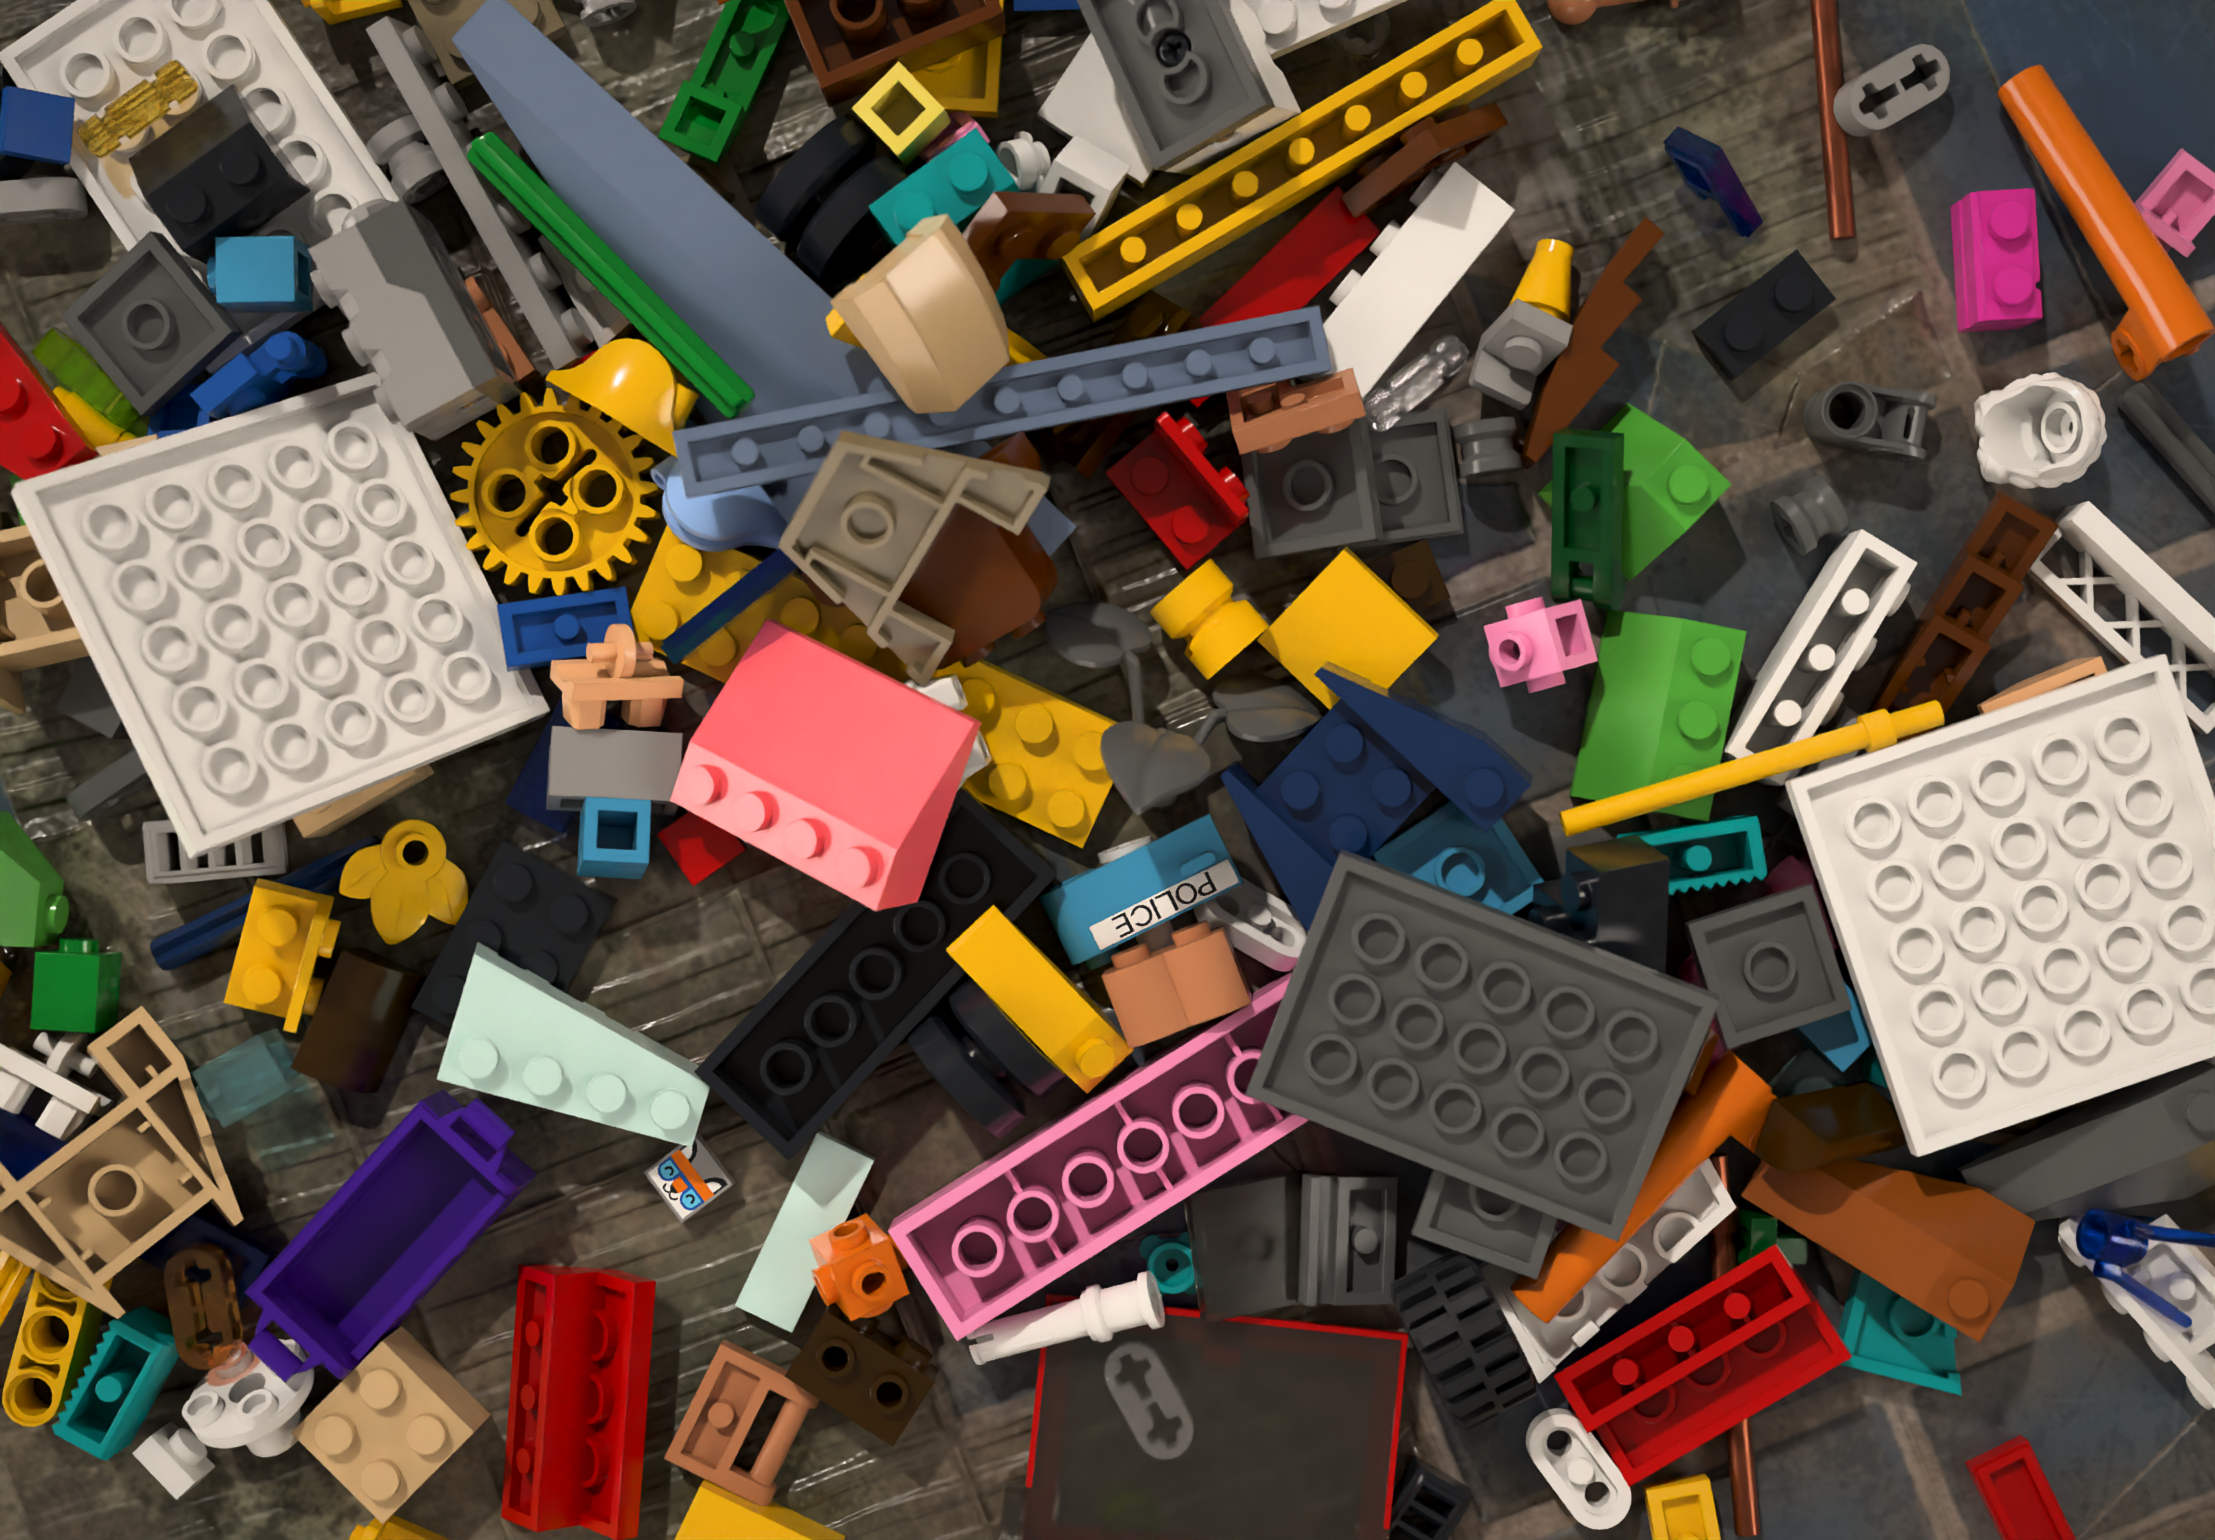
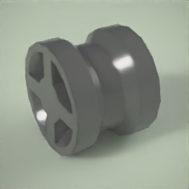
(1488, 447)
(1809, 515)

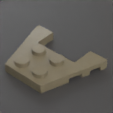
(876, 517)

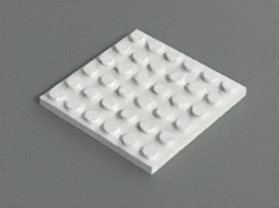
(278, 609)
(2025, 901)

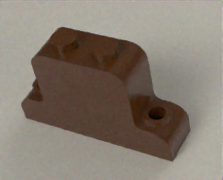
(980, 573)

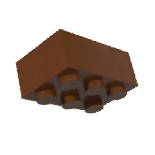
(861, 40)

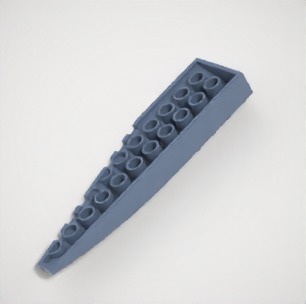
(681, 237)

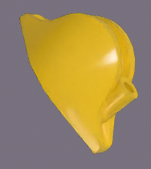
(634, 387)

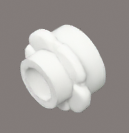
(1025, 161)

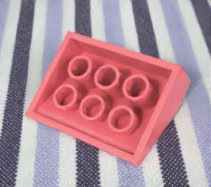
(828, 767)

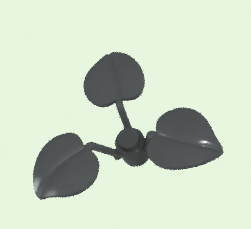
(1159, 764)

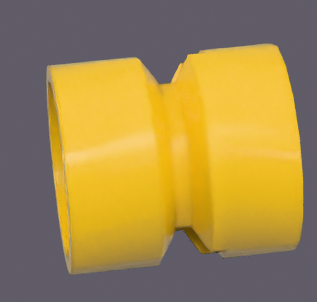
(1208, 619)

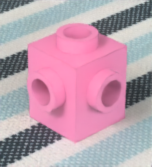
(1539, 643)

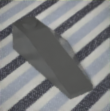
(2112, 1154)

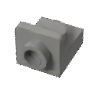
(1516, 352)

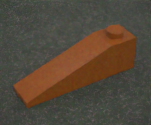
(1914, 1233)

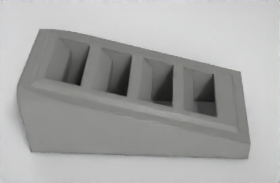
(162, 865)

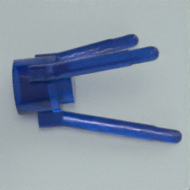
(2122, 1240)

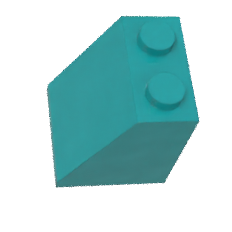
(955, 185)

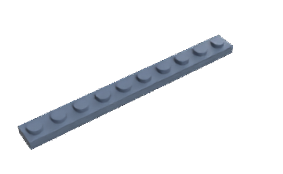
(1014, 400)

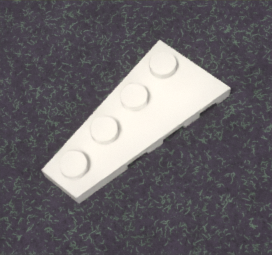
(1661, 1241)

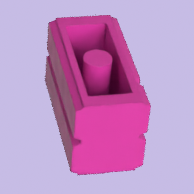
(1996, 260)

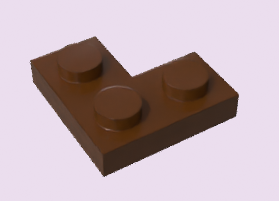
(1425, 148)
(1025, 228)

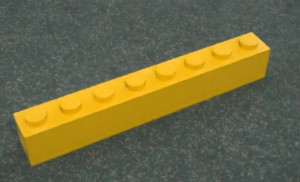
(1300, 157)

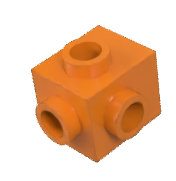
(859, 1268)

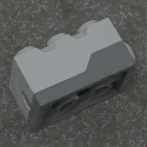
(412, 319)

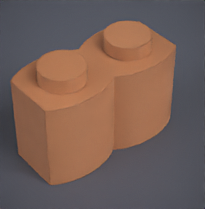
(1175, 985)

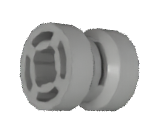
(410, 158)

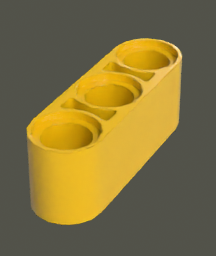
(44, 1357)

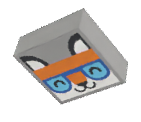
(689, 1178)

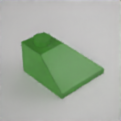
(1663, 487)
(30, 891)

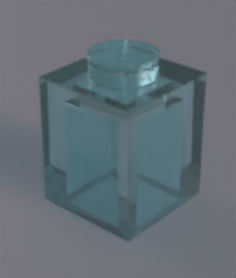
(247, 1078)

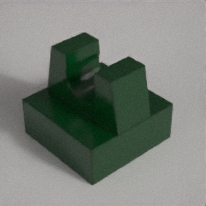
(1761, 1232)

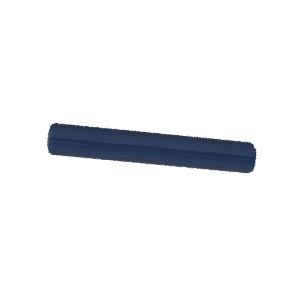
(228, 921)

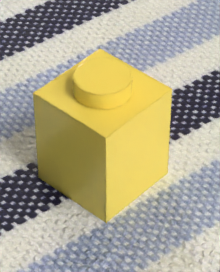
(902, 114)

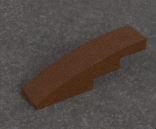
(1583, 364)
(1966, 608)

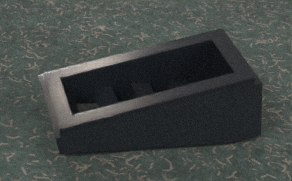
(1427, 1477)

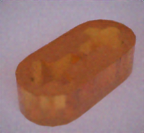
(188, 1309)

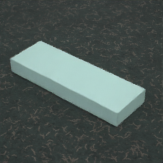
(815, 1204)

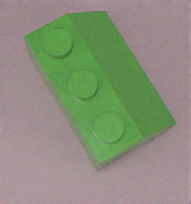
(1657, 706)

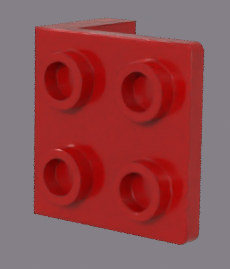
(1180, 491)

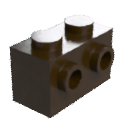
(864, 1372)

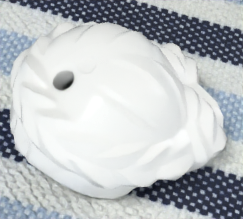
(2038, 431)

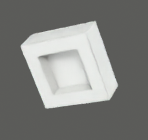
(175, 1458)

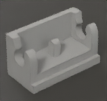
(613, 766)

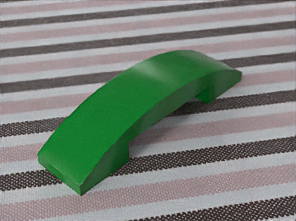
(727, 79)

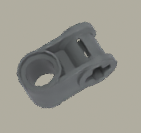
(1882, 420)

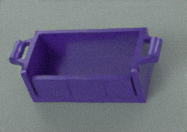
(387, 1236)

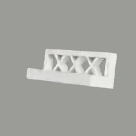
(2144, 588)

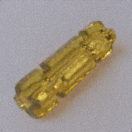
(137, 108)

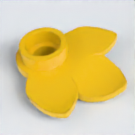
(406, 891)

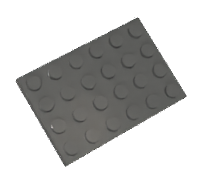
(1481, 1045)

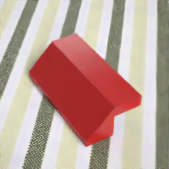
(1703, 1365)
(578, 1399)

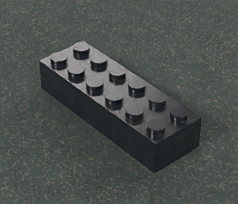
(868, 983)

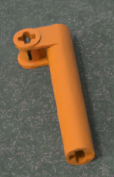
(2163, 310)
(1726, 1103)

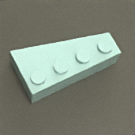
(564, 1055)

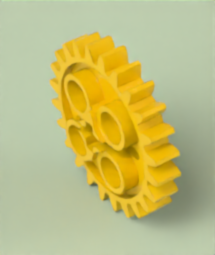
(515, 453)

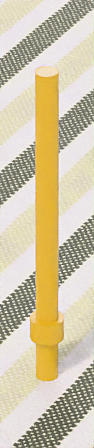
(1872, 732)

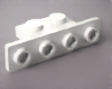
(2183, 1279)

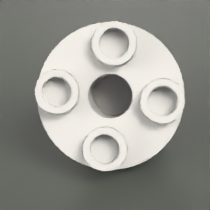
(249, 1404)

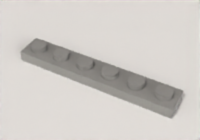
(502, 227)

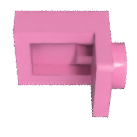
(2179, 202)

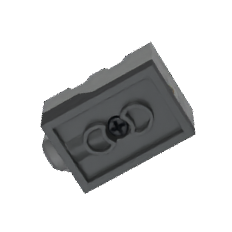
(1191, 76)

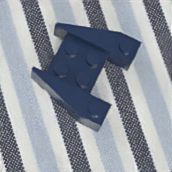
(1362, 779)

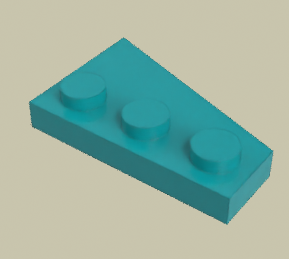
(1897, 1337)

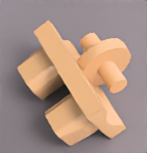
(615, 672)

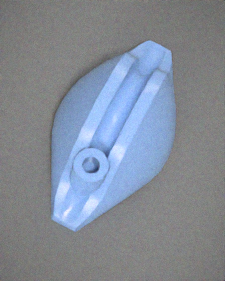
(719, 519)

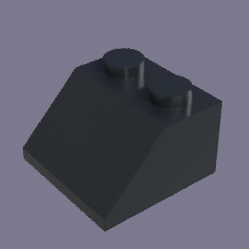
(216, 175)

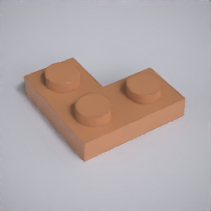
(1275, 413)

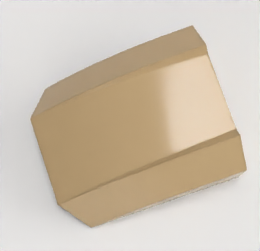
(929, 318)

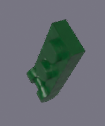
(1587, 517)

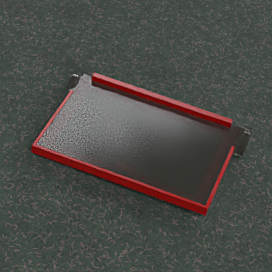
(1283, 1447)

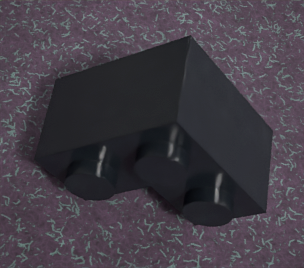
(1610, 899)

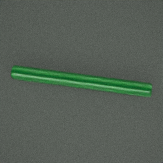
(611, 276)

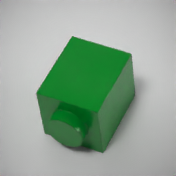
(76, 987)

